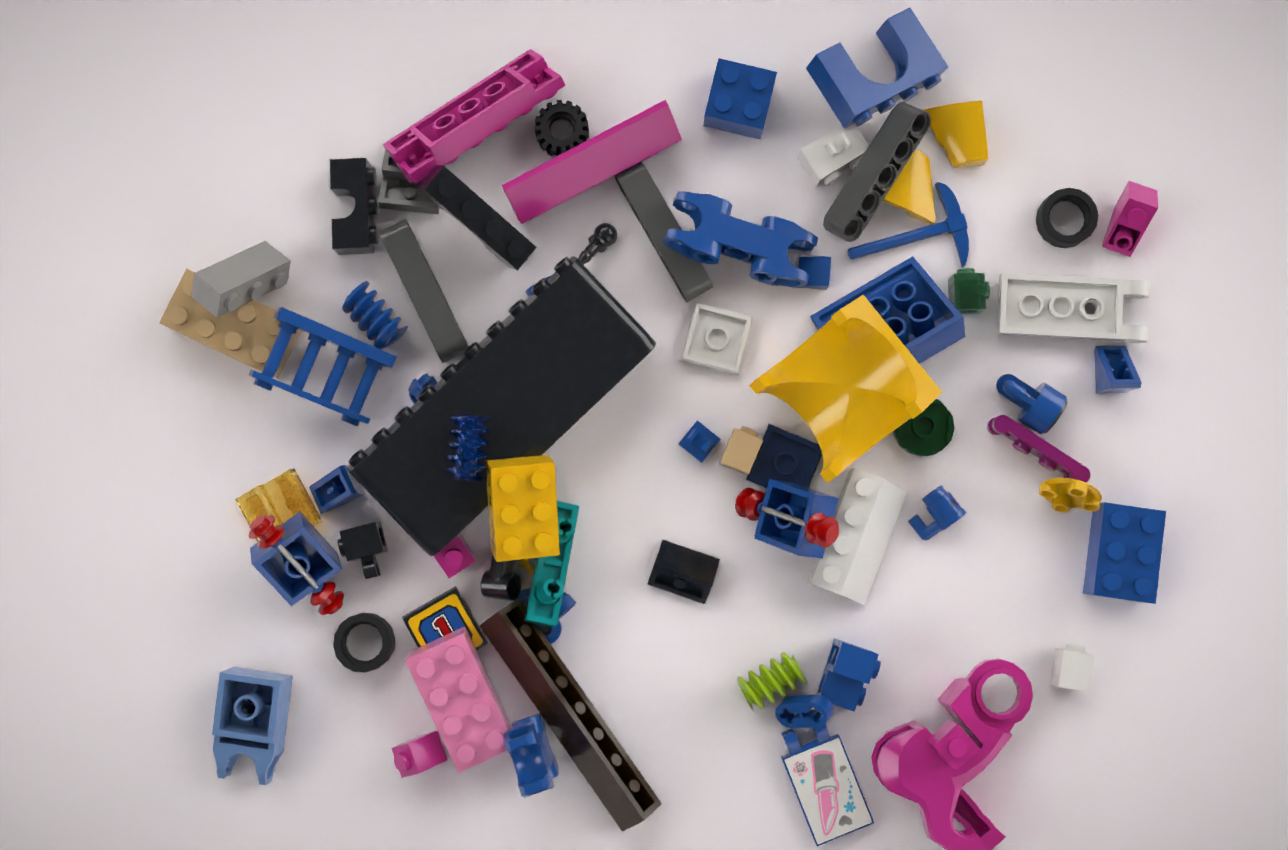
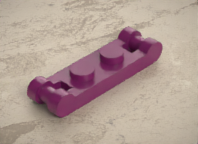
(1029, 442)

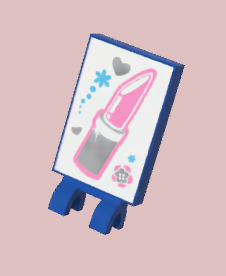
(825, 785)

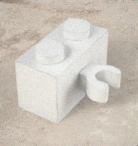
(833, 154)

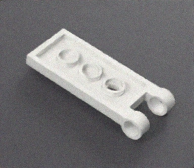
(1057, 307)

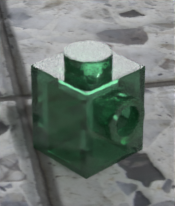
(968, 291)

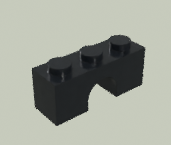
(355, 232)

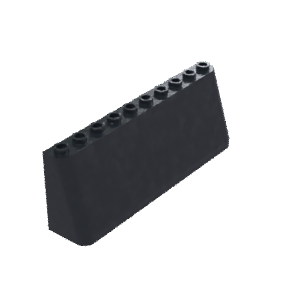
(528, 376)

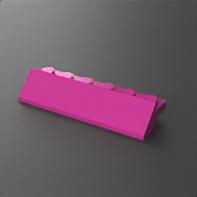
(473, 116)
(592, 162)

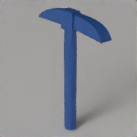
(954, 223)

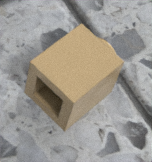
(741, 450)

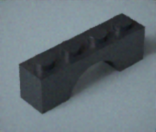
(477, 216)

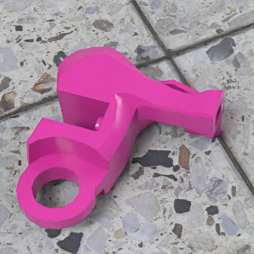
(916, 772)

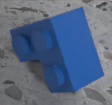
(846, 673)

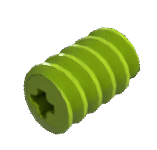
(771, 680)

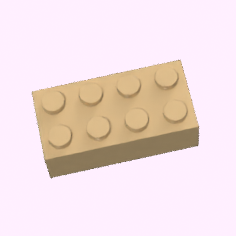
(241, 334)

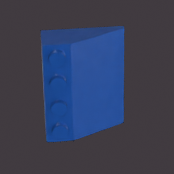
(910, 307)

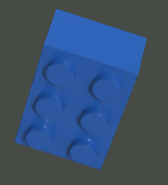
(1124, 553)

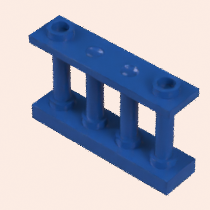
(318, 336)

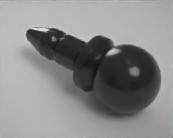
(603, 237)

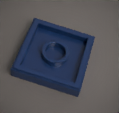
(784, 458)

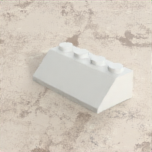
(865, 522)

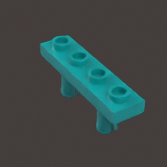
(551, 572)

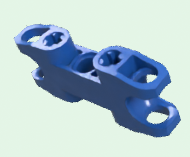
(722, 234)
(531, 755)

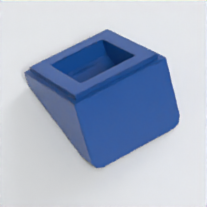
(818, 269)

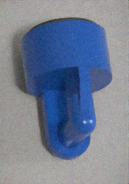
(1039, 406)

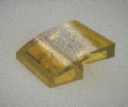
(281, 498)

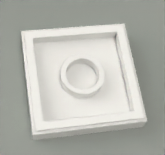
(717, 338)

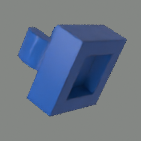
(699, 441)

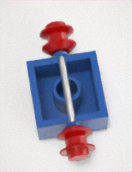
(791, 517)
(296, 561)

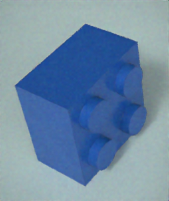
(739, 98)

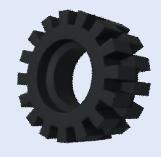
(553, 113)

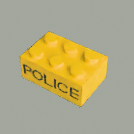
(522, 508)

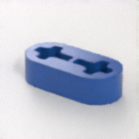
(805, 716)

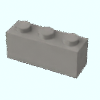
(240, 278)

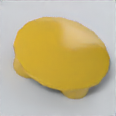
(1070, 493)

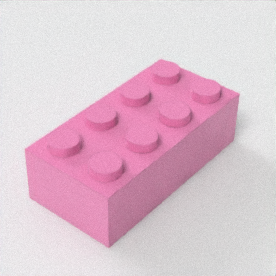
(460, 698)

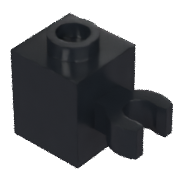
(364, 543)

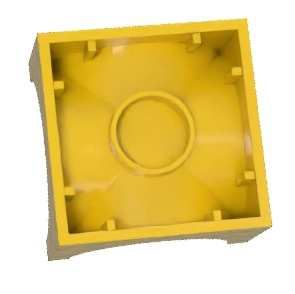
(850, 384)

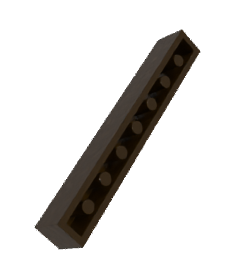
(571, 716)

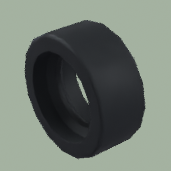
(1086, 206)
(343, 631)

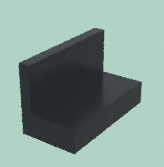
(683, 571)

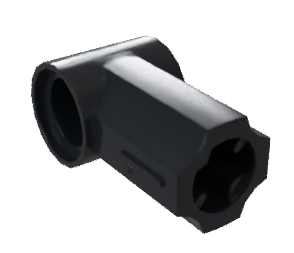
(501, 580)

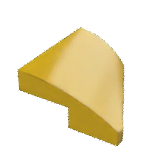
(961, 132)
(914, 189)

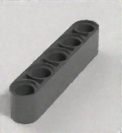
(876, 171)
(655, 220)
(424, 290)

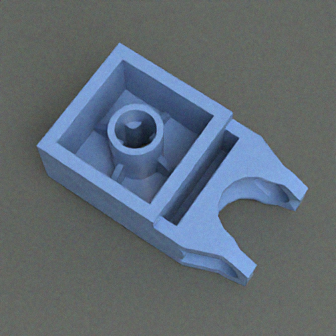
(249, 727)

